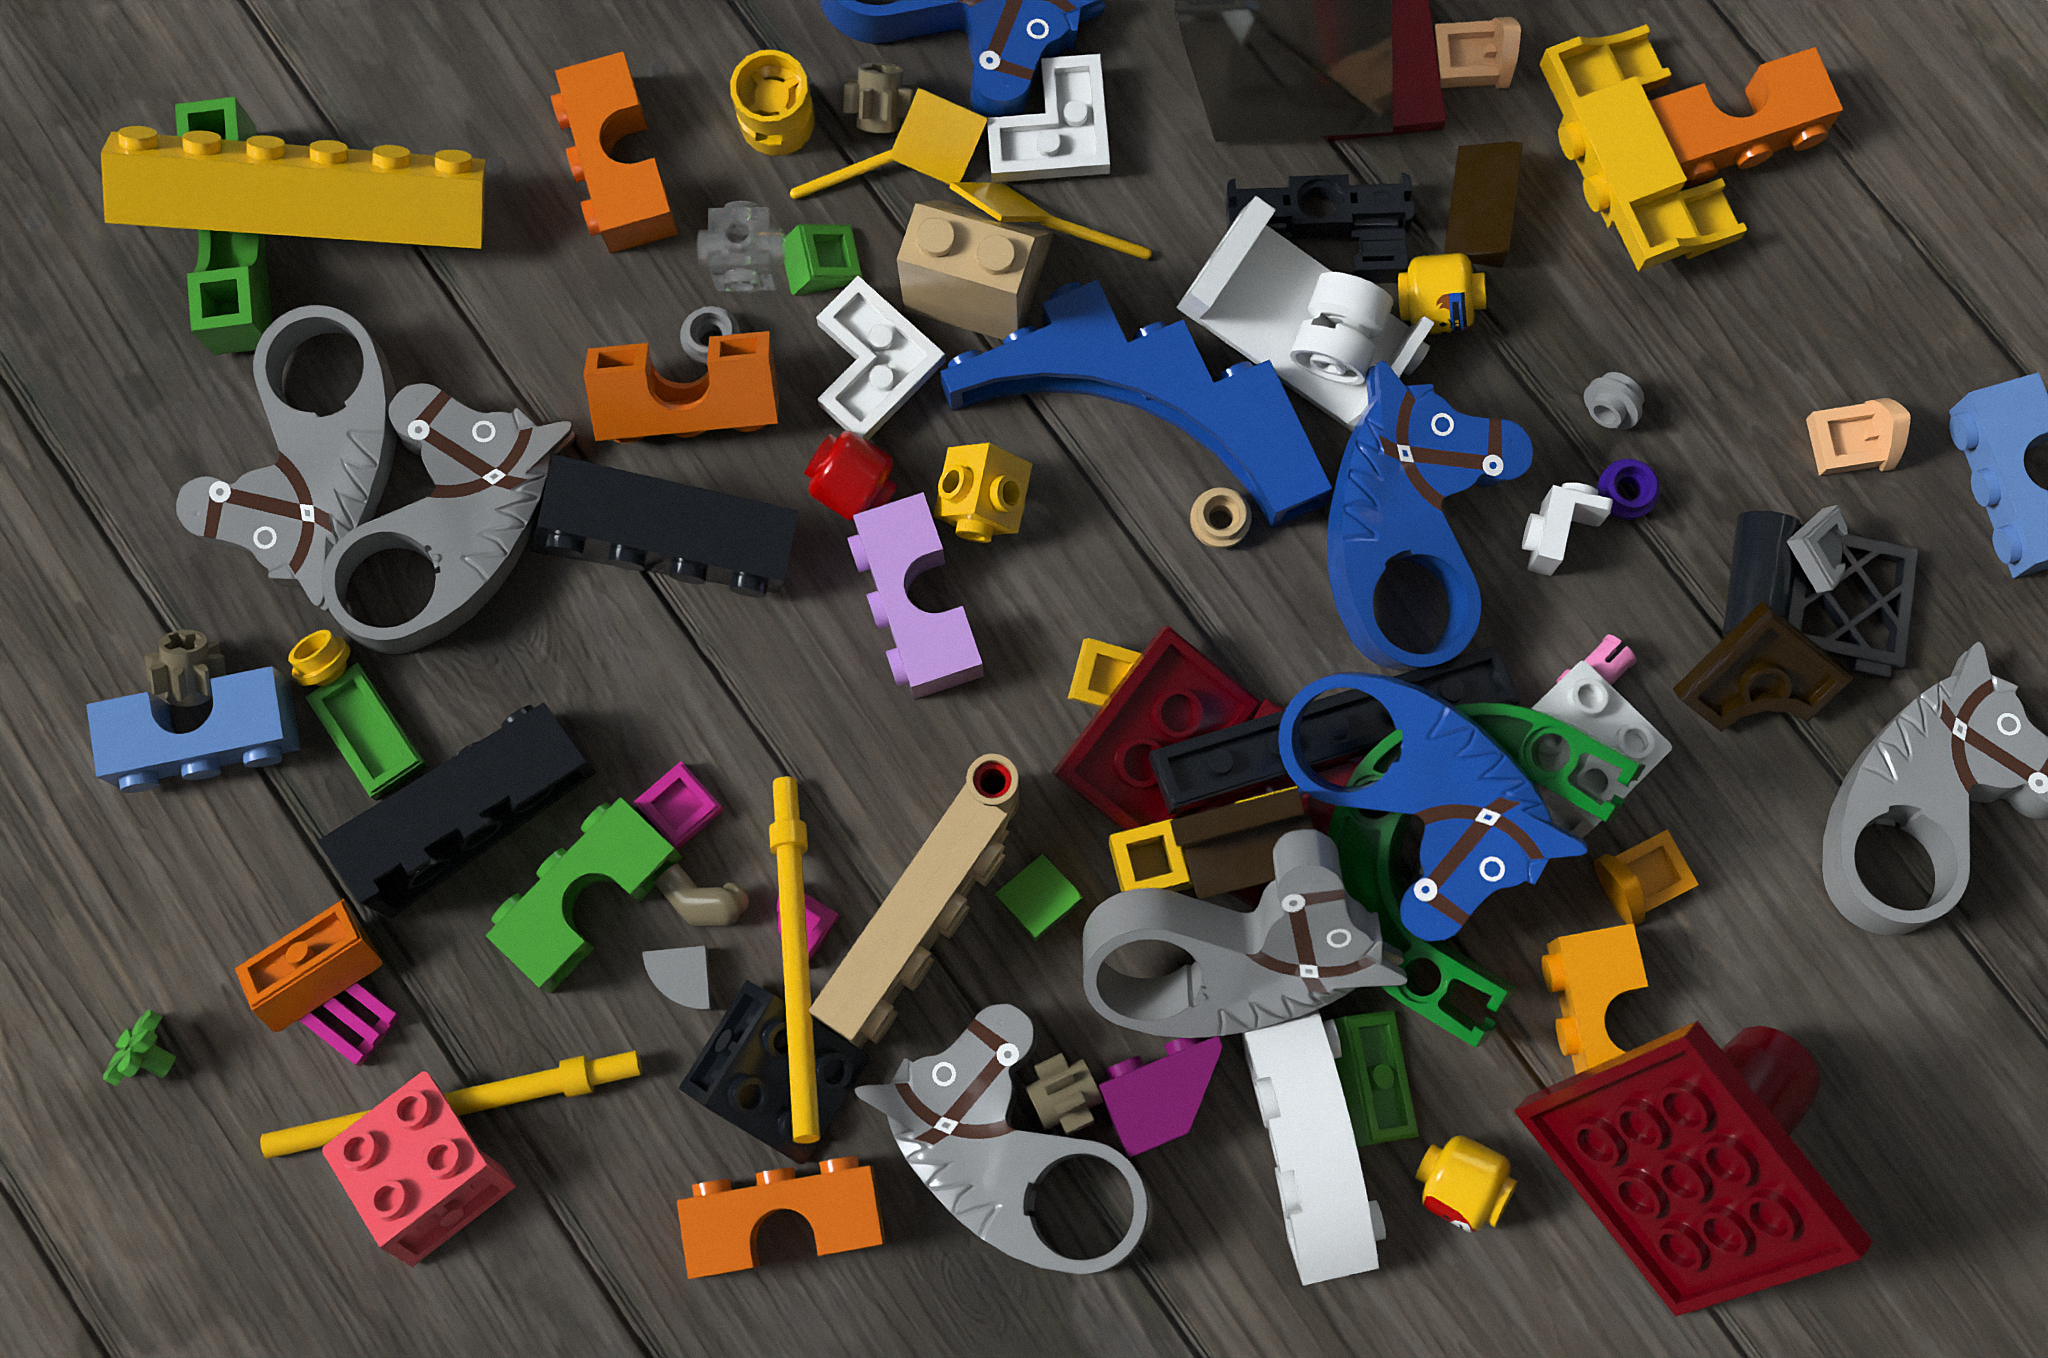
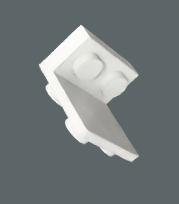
(1600, 710)

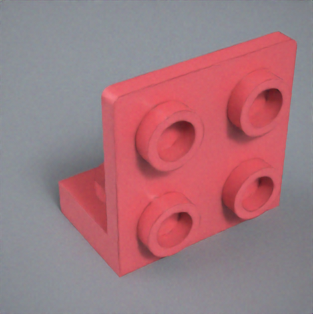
(415, 1171)

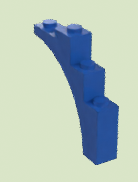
(1084, 352)

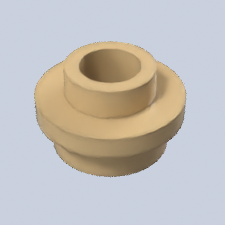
(1220, 500)

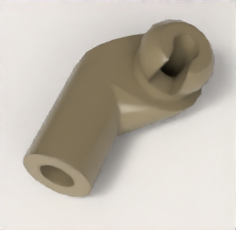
(702, 905)

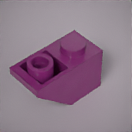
(1161, 1098)

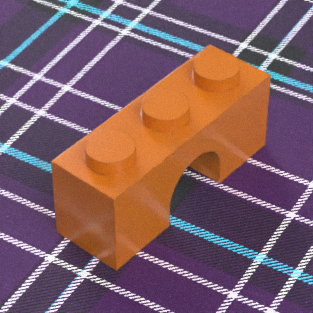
(1789, 104)
(601, 108)
(635, 401)
(724, 1223)

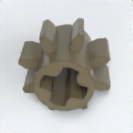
(878, 97)
(185, 667)
(1064, 1094)

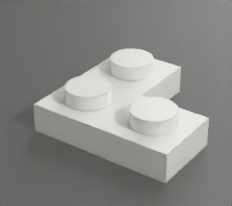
(1063, 140)
(889, 357)

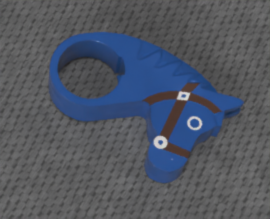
(1002, 35)
(1389, 500)
(1477, 803)

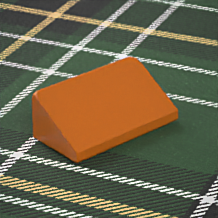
(308, 967)

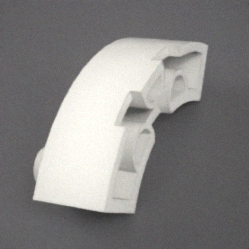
(1314, 1148)

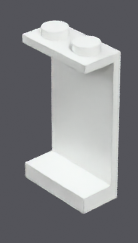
(1258, 296)

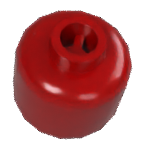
(850, 475)

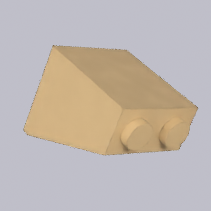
(970, 268)

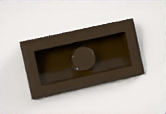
(1483, 202)

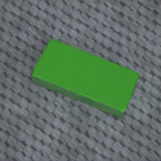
(1374, 1078)

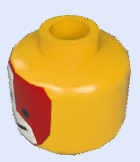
(1466, 1183)

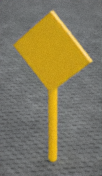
(933, 140)
(1010, 206)

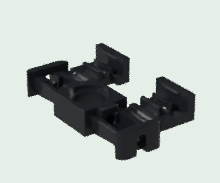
(1370, 207)

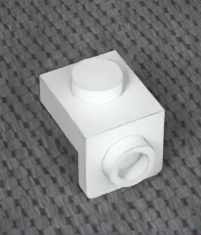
(1548, 531)

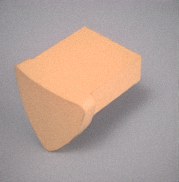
(1477, 52)
(1859, 436)

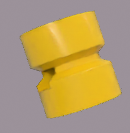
(772, 102)

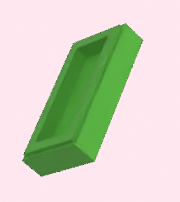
(366, 732)

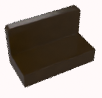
(1236, 842)

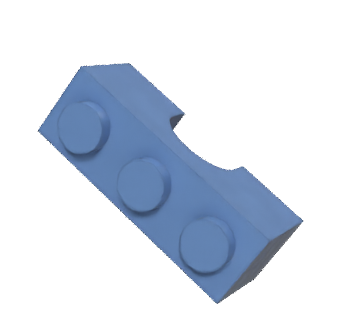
(1994, 432)
(248, 724)

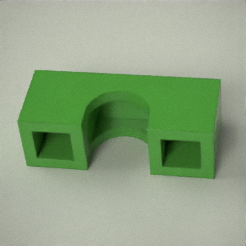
(540, 926)

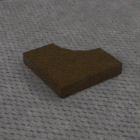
(1762, 669)

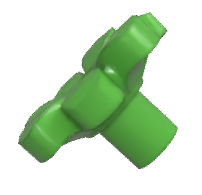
(139, 1050)

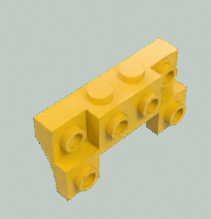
(1625, 152)

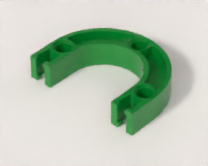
(1372, 852)

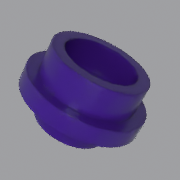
(1639, 476)

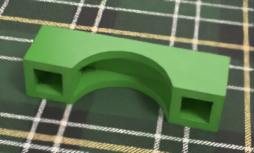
(231, 275)

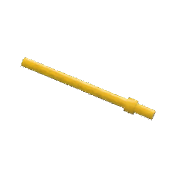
(788, 843)
(573, 1077)

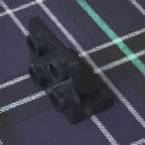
(747, 1074)

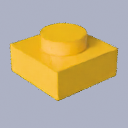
(1099, 671)

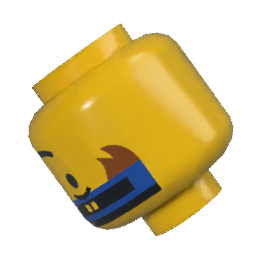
(1442, 291)

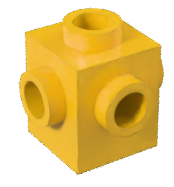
(982, 491)

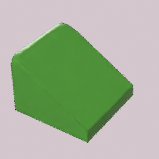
(820, 258)
(1039, 897)

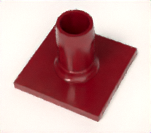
(1697, 1163)

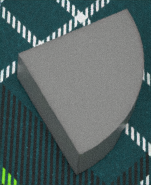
(1820, 548)
(681, 975)

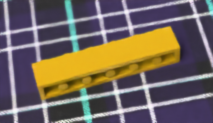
(293, 188)

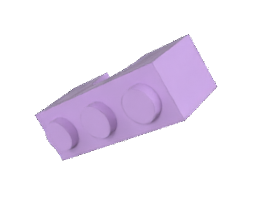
(931, 648)

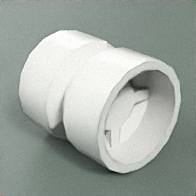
(1344, 319)

